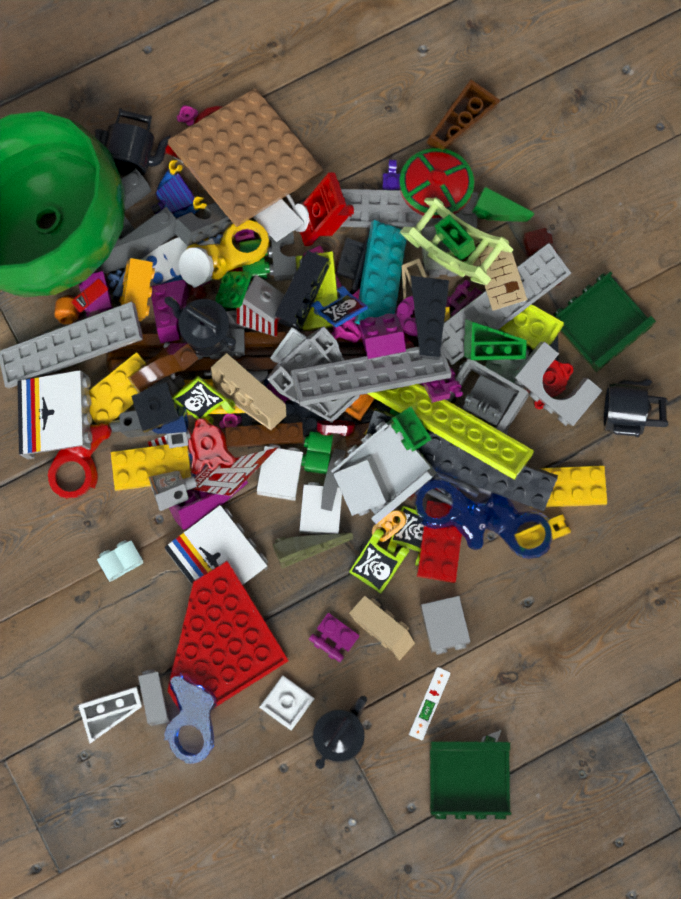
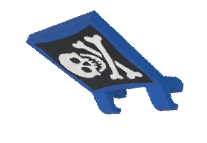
(340, 310)

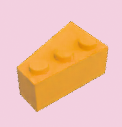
(137, 285)

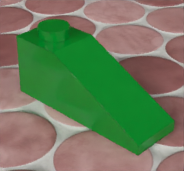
(498, 208)

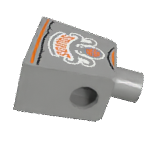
(170, 489)

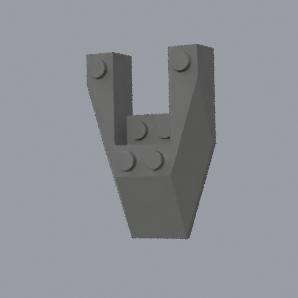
(146, 238)

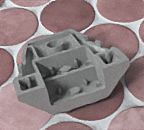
(313, 351)

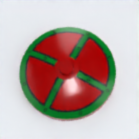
(436, 175)

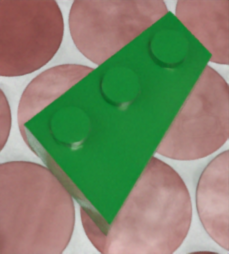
(491, 344)

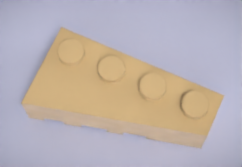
(247, 392)

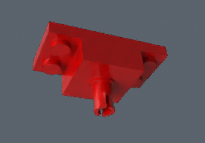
(325, 209)

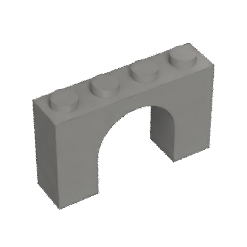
(531, 375)

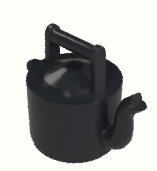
(131, 144)
(203, 339)
(629, 408)
(339, 735)

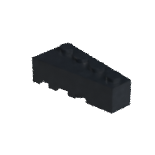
(302, 291)
(429, 308)

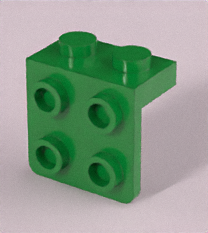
(233, 289)
(411, 429)

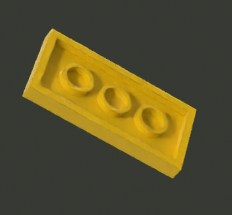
(114, 392)
(135, 466)
(578, 486)

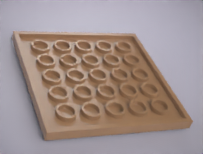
(245, 157)

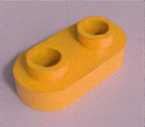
(390, 524)

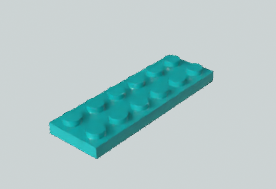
(381, 270)

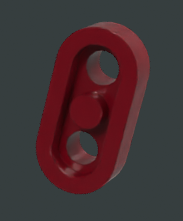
(344, 428)

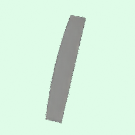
(330, 483)

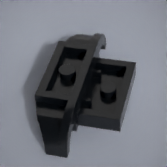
(352, 261)

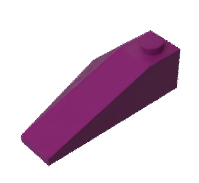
(198, 506)

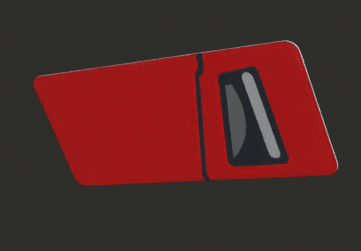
(89, 295)

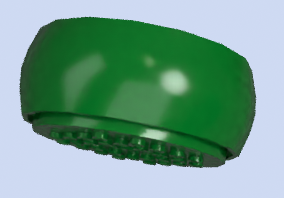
(60, 170)

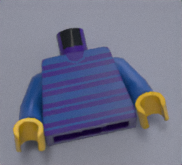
(176, 195)

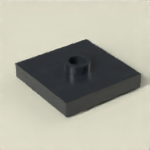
(155, 407)

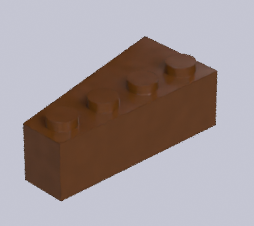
(466, 112)

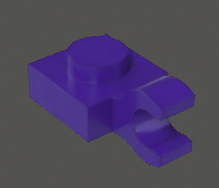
(391, 180)

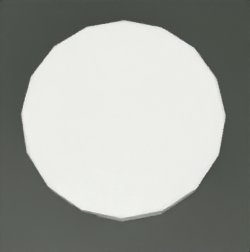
(196, 266)

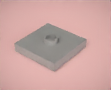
(263, 298)

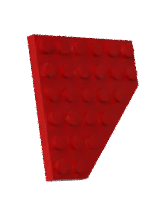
(224, 638)

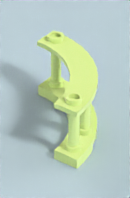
(448, 259)

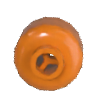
(65, 311)

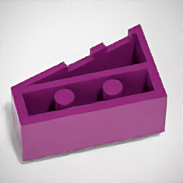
(166, 323)

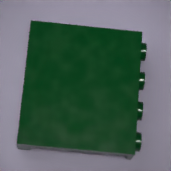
(602, 322)
(470, 779)

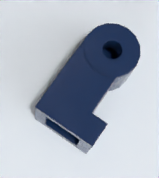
(177, 426)

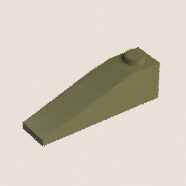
(302, 547)

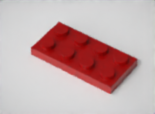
(439, 547)

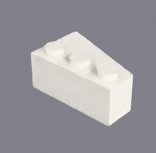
(107, 711)

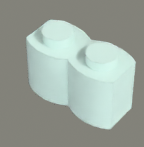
(120, 560)

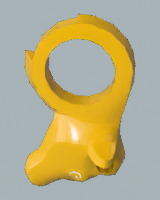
(227, 257)

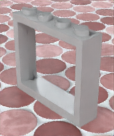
(520, 393)

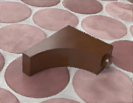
(168, 361)

